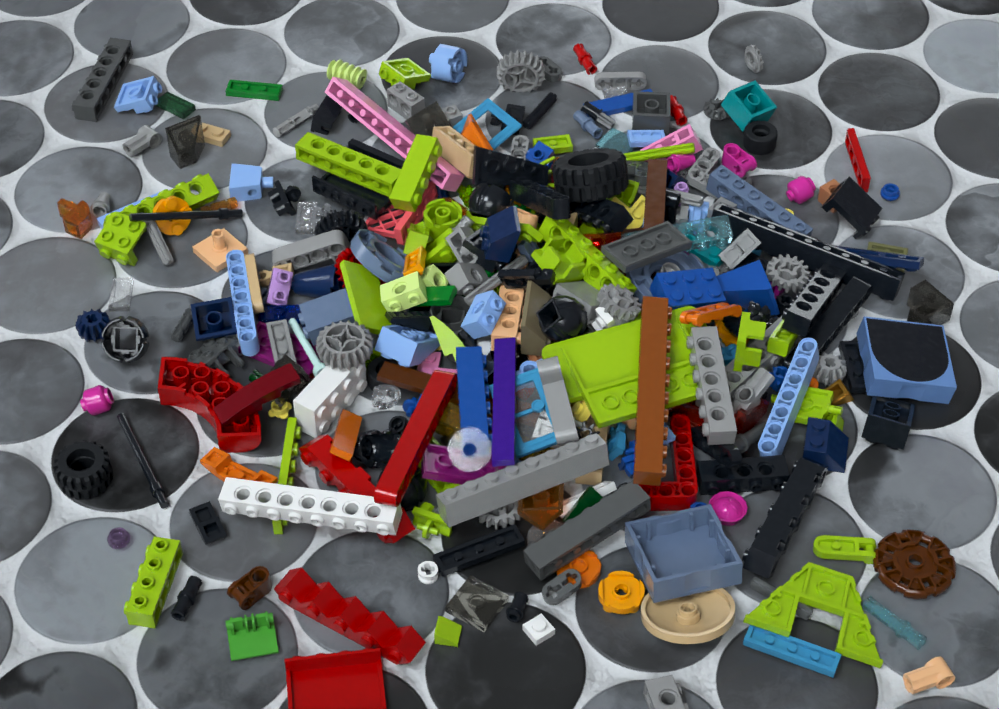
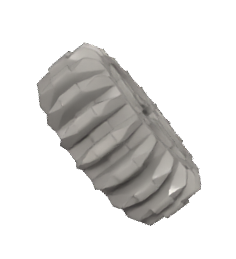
(520, 72)
(344, 345)

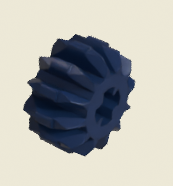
(91, 324)

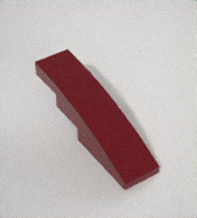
(253, 395)

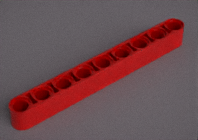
(415, 439)

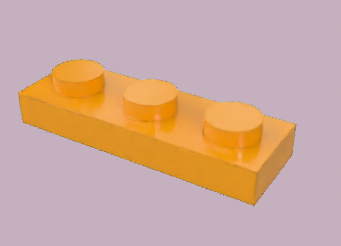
(415, 261)

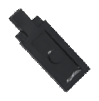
(519, 277)

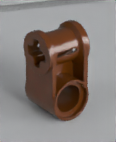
(248, 589)

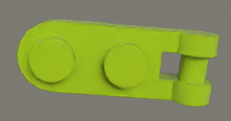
(845, 548)

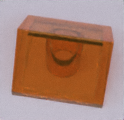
(542, 507)

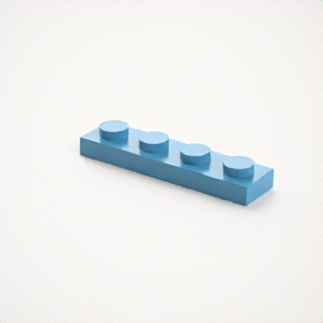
(793, 650)

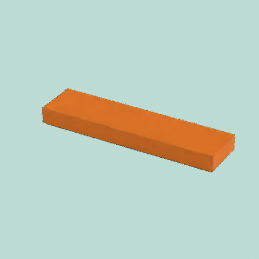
(346, 435)

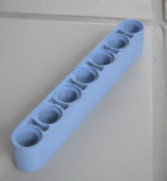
(242, 303)
(789, 398)

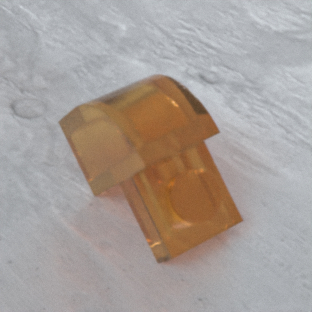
(75, 217)

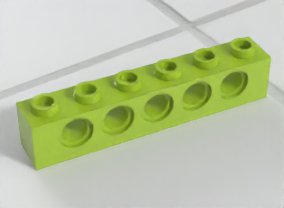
(347, 163)
(202, 183)
(598, 267)

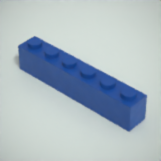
(473, 392)

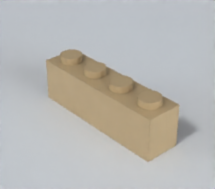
(456, 149)

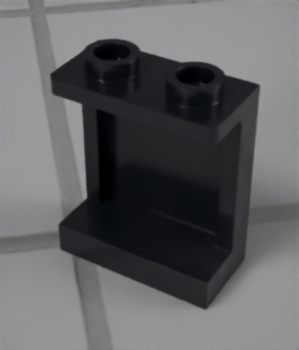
(854, 206)

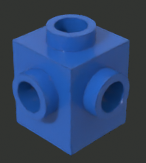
(540, 153)

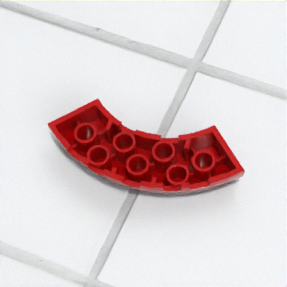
(200, 390)

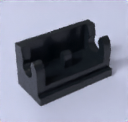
(325, 115)

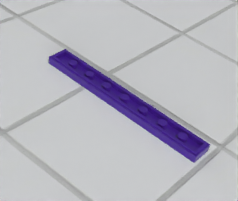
(504, 402)

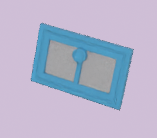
(533, 421)

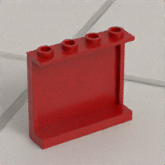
(336, 680)

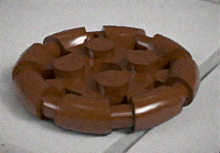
(911, 574)

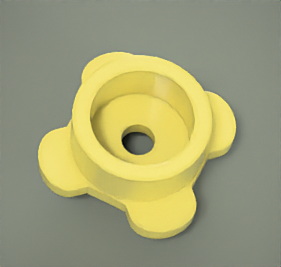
(280, 412)

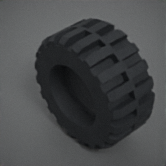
(591, 174)

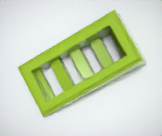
(781, 341)

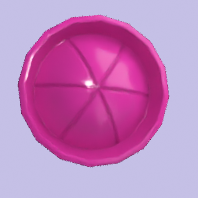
(729, 507)

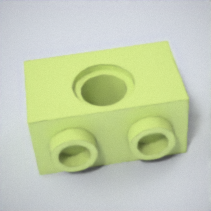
(403, 293)

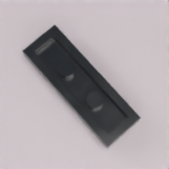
(854, 364)

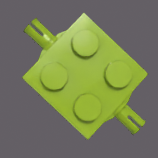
(815, 405)

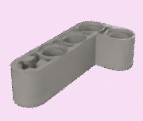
(311, 250)
(557, 400)

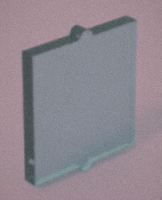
(615, 140)

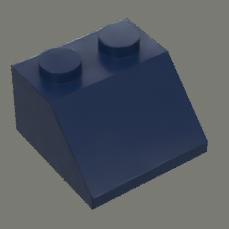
(500, 234)
(213, 319)
(826, 444)

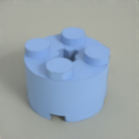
(448, 63)

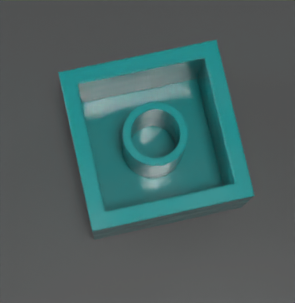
(748, 104)

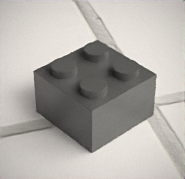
(651, 111)

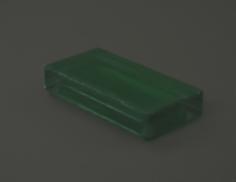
(175, 105)

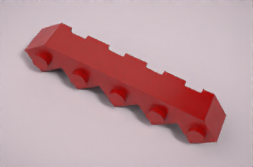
(346, 478)
(349, 617)

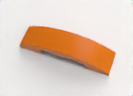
(222, 466)

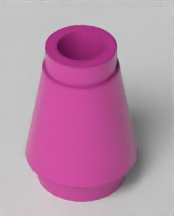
(680, 161)

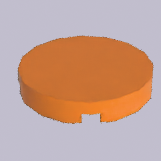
(588, 567)

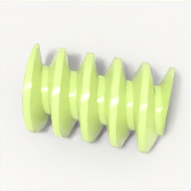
(348, 72)

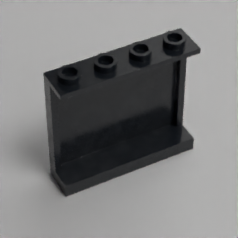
(351, 194)

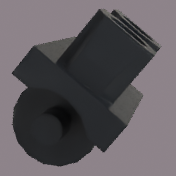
(292, 193)

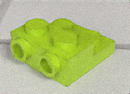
(404, 71)

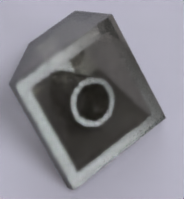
(186, 141)

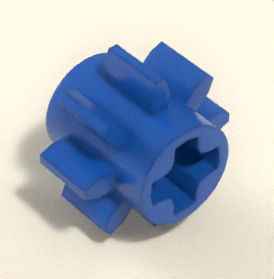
(779, 374)

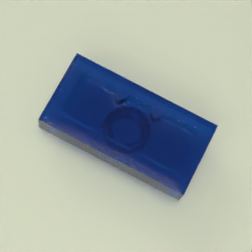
(279, 312)

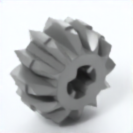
(830, 369)

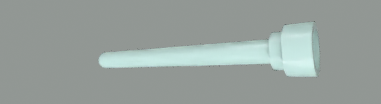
(318, 365)

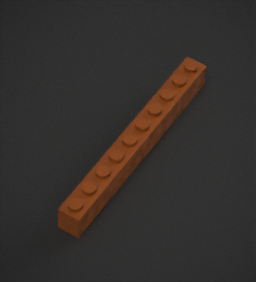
(651, 392)

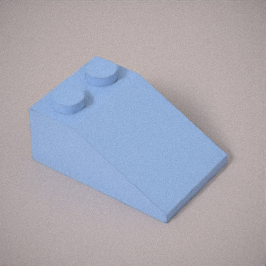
(406, 344)

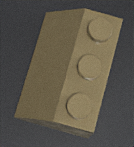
(531, 335)

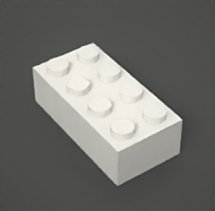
(327, 397)

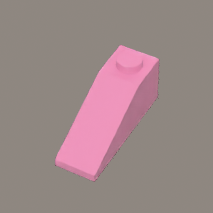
(681, 136)

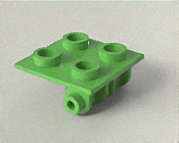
(251, 636)

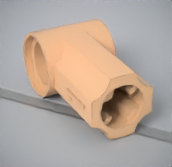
(933, 674)

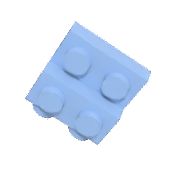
(138, 95)

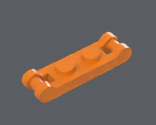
(710, 312)

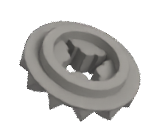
(753, 58)

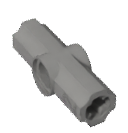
(753, 389)

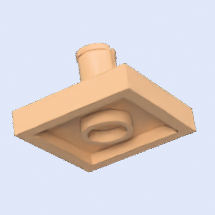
(215, 248)

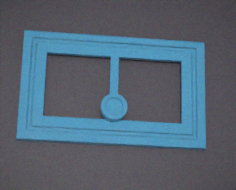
(488, 105)

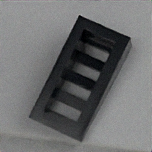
(412, 319)

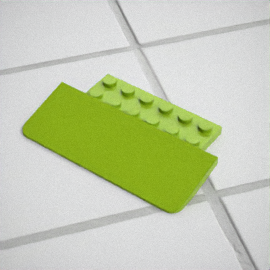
(605, 369)

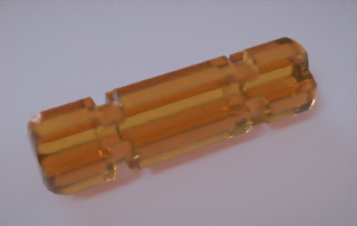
(230, 203)

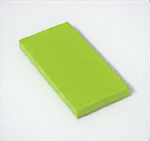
(364, 296)

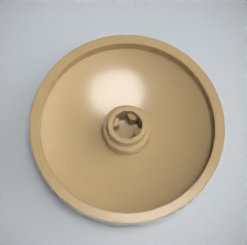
(690, 617)

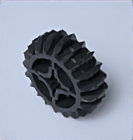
(344, 221)

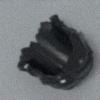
(757, 314)
(376, 447)

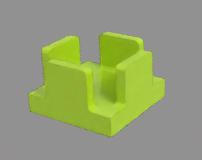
(566, 265)
(747, 355)

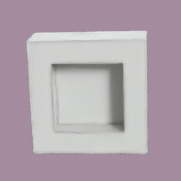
(538, 629)

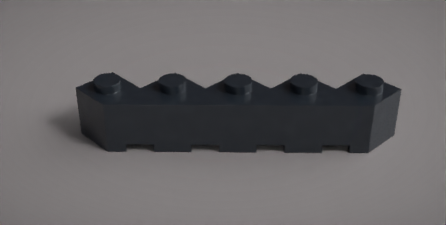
(784, 517)

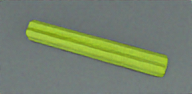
(662, 152)

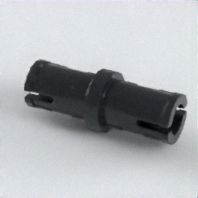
(186, 598)

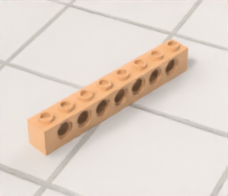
(511, 317)

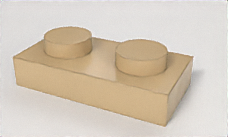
(215, 135)

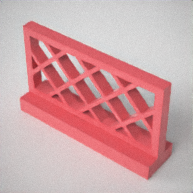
(403, 223)

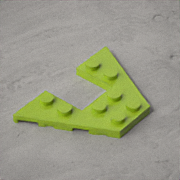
(826, 591)

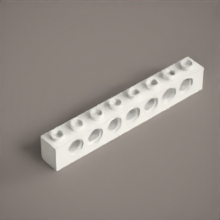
(301, 498)

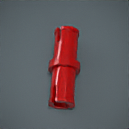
(585, 58)
(677, 111)

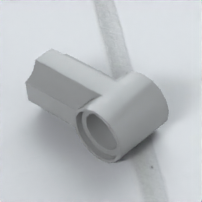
(145, 138)

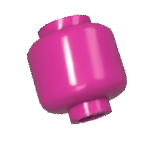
(800, 189)
(97, 400)

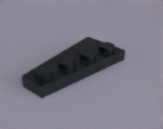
(497, 168)

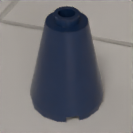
(317, 282)

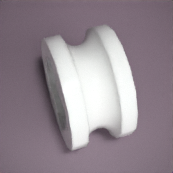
(431, 578)

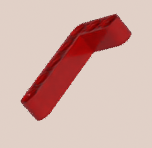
(682, 491)

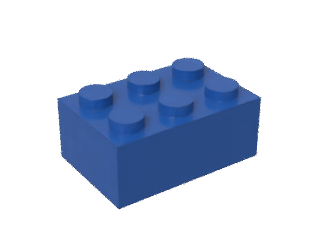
(688, 288)

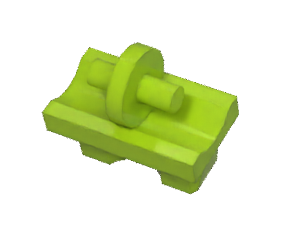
(429, 522)

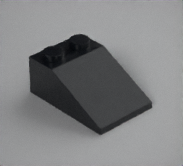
(888, 422)

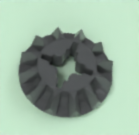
(718, 114)

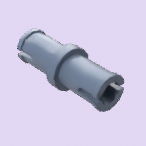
(588, 124)

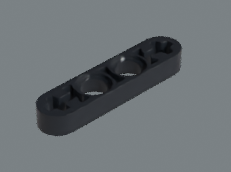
(726, 454)

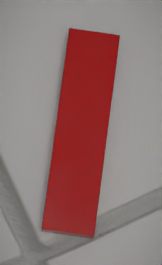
(857, 159)

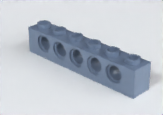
(749, 199)

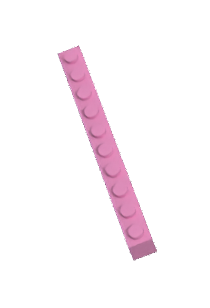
(388, 129)

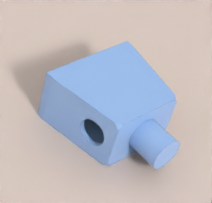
(248, 182)

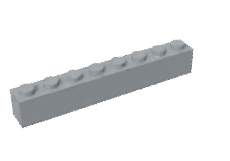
(522, 479)

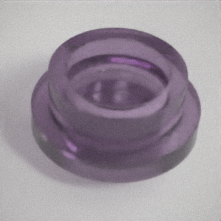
(118, 538)

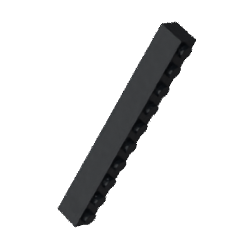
(782, 240)

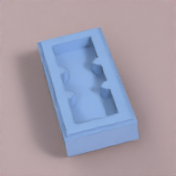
(643, 138)

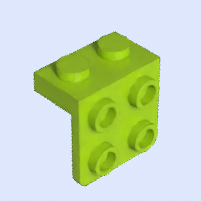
(120, 238)
(439, 250)

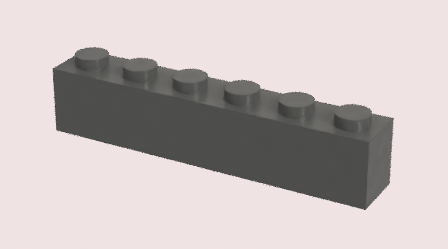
(586, 530)

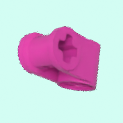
(736, 160)

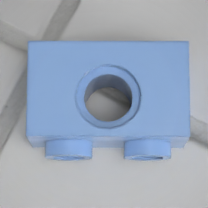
(483, 314)

